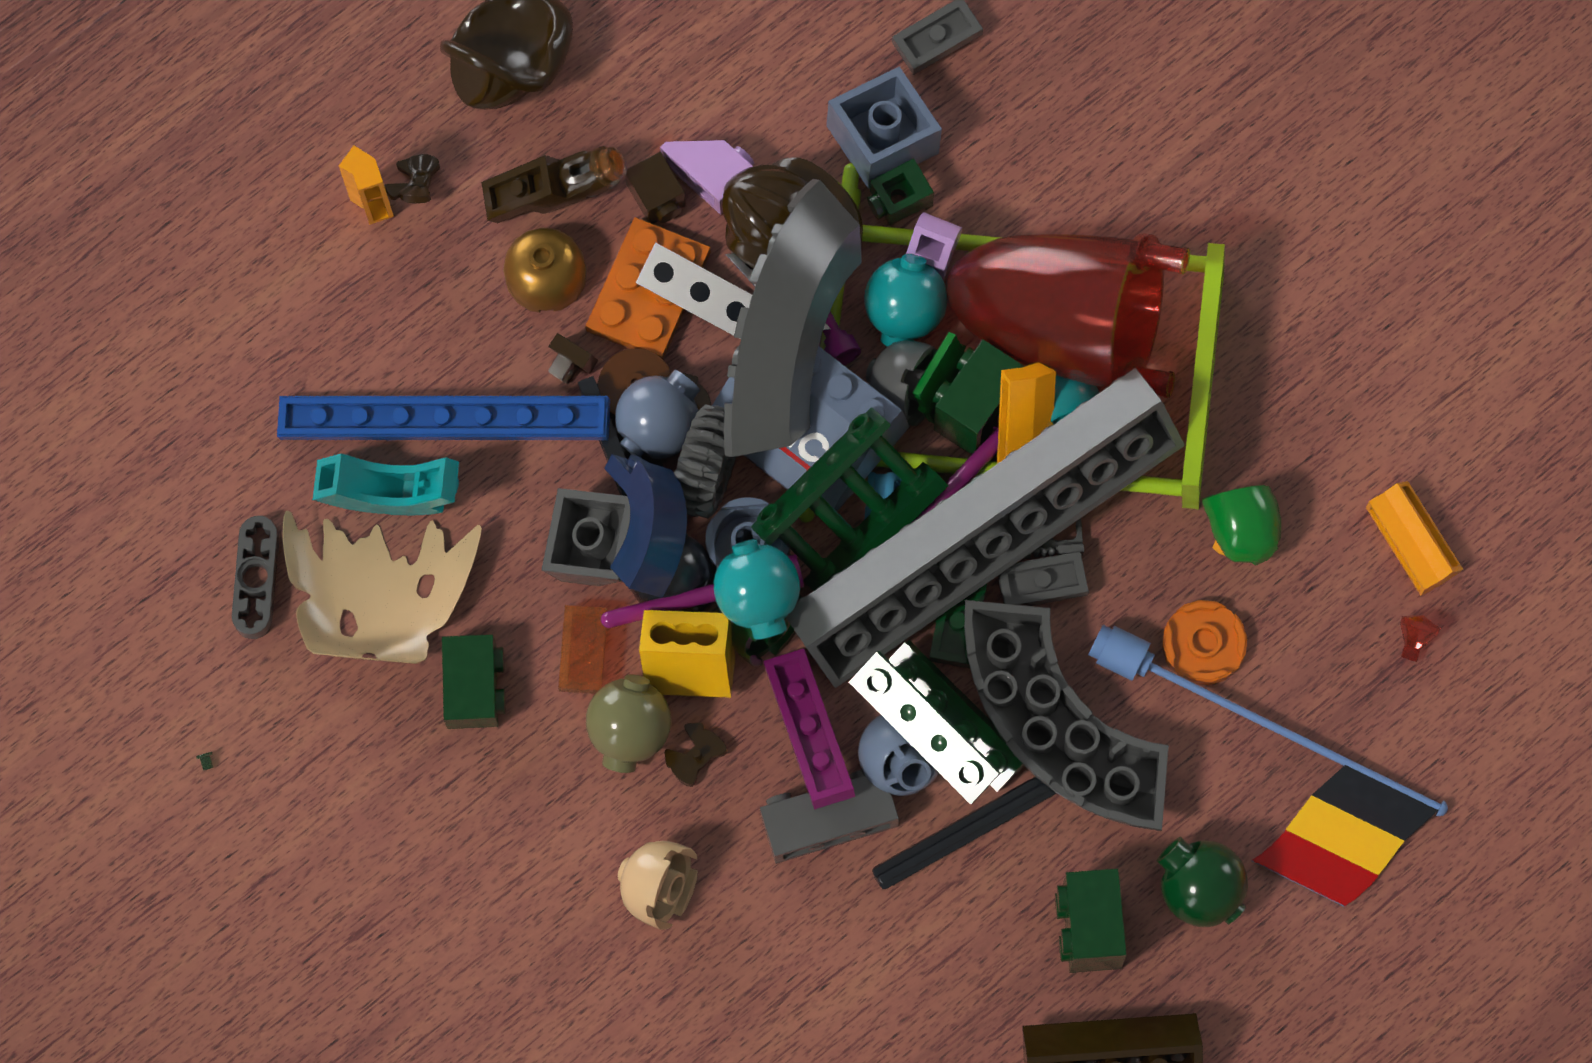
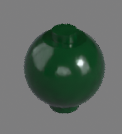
(1203, 882)

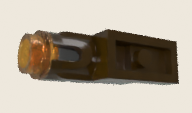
(552, 183)

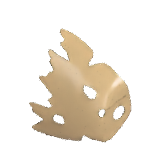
(374, 588)

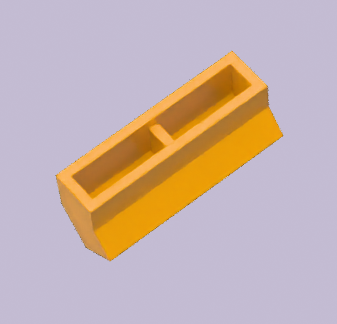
(365, 185)
(1413, 537)

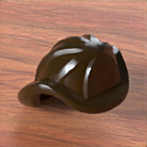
(508, 50)
(759, 200)

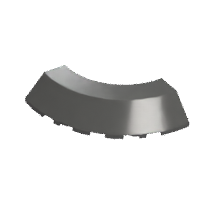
(785, 321)
(1051, 726)

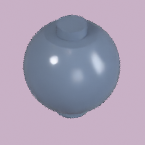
(656, 415)
(892, 761)

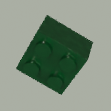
(971, 403)
(1093, 921)

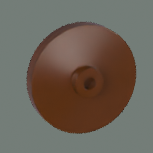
(627, 368)

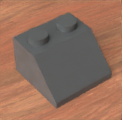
(586, 536)

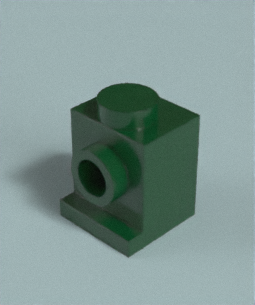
(905, 181)

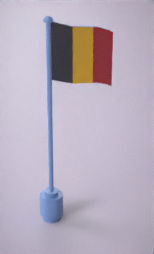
(1345, 826)

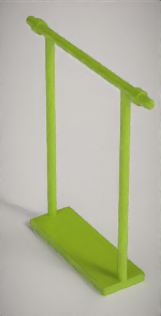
(1212, 265)

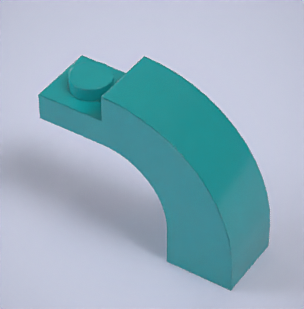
(386, 488)

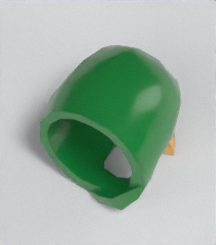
(1245, 523)

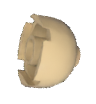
(657, 882)

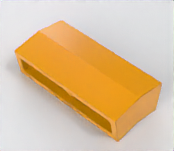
(1024, 406)

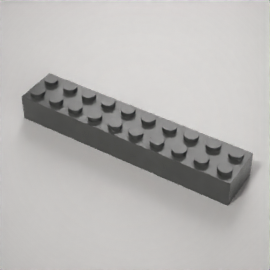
(985, 527)

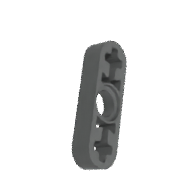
(269, 548)

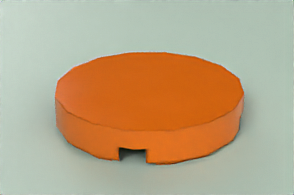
(1204, 642)

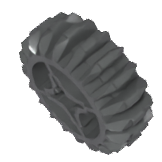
(703, 464)

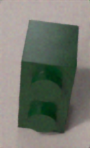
(471, 681)

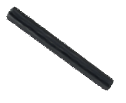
(961, 832)

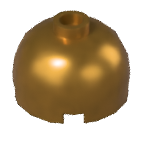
(544, 270)

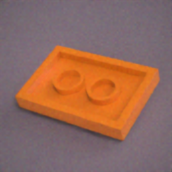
(631, 312)

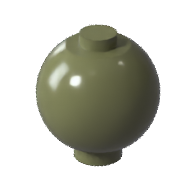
(628, 722)

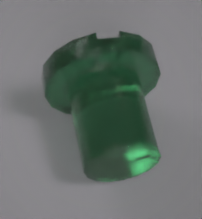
(205, 760)

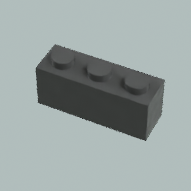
(799, 830)

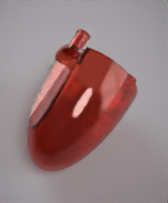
(1069, 302)

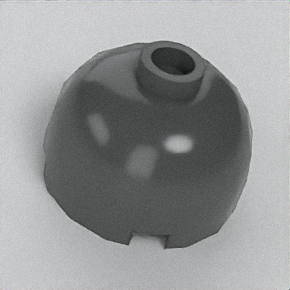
(898, 373)

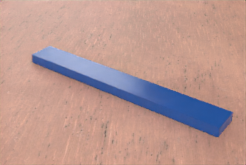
(443, 418)

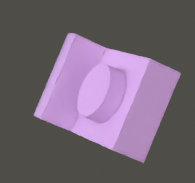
(934, 241)

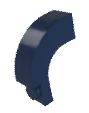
(655, 527)

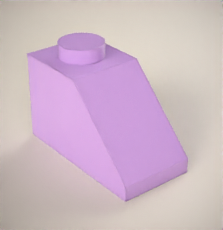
(706, 166)

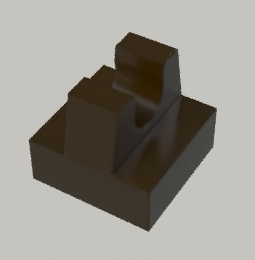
(569, 359)

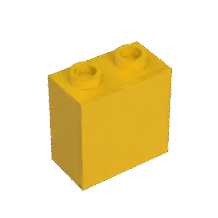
(687, 653)

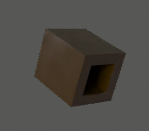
(655, 189)

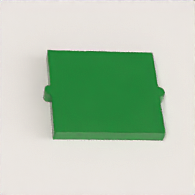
(939, 370)

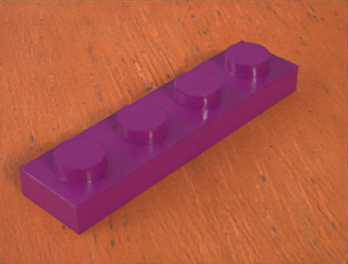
(809, 729)

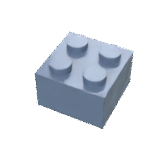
(883, 125)

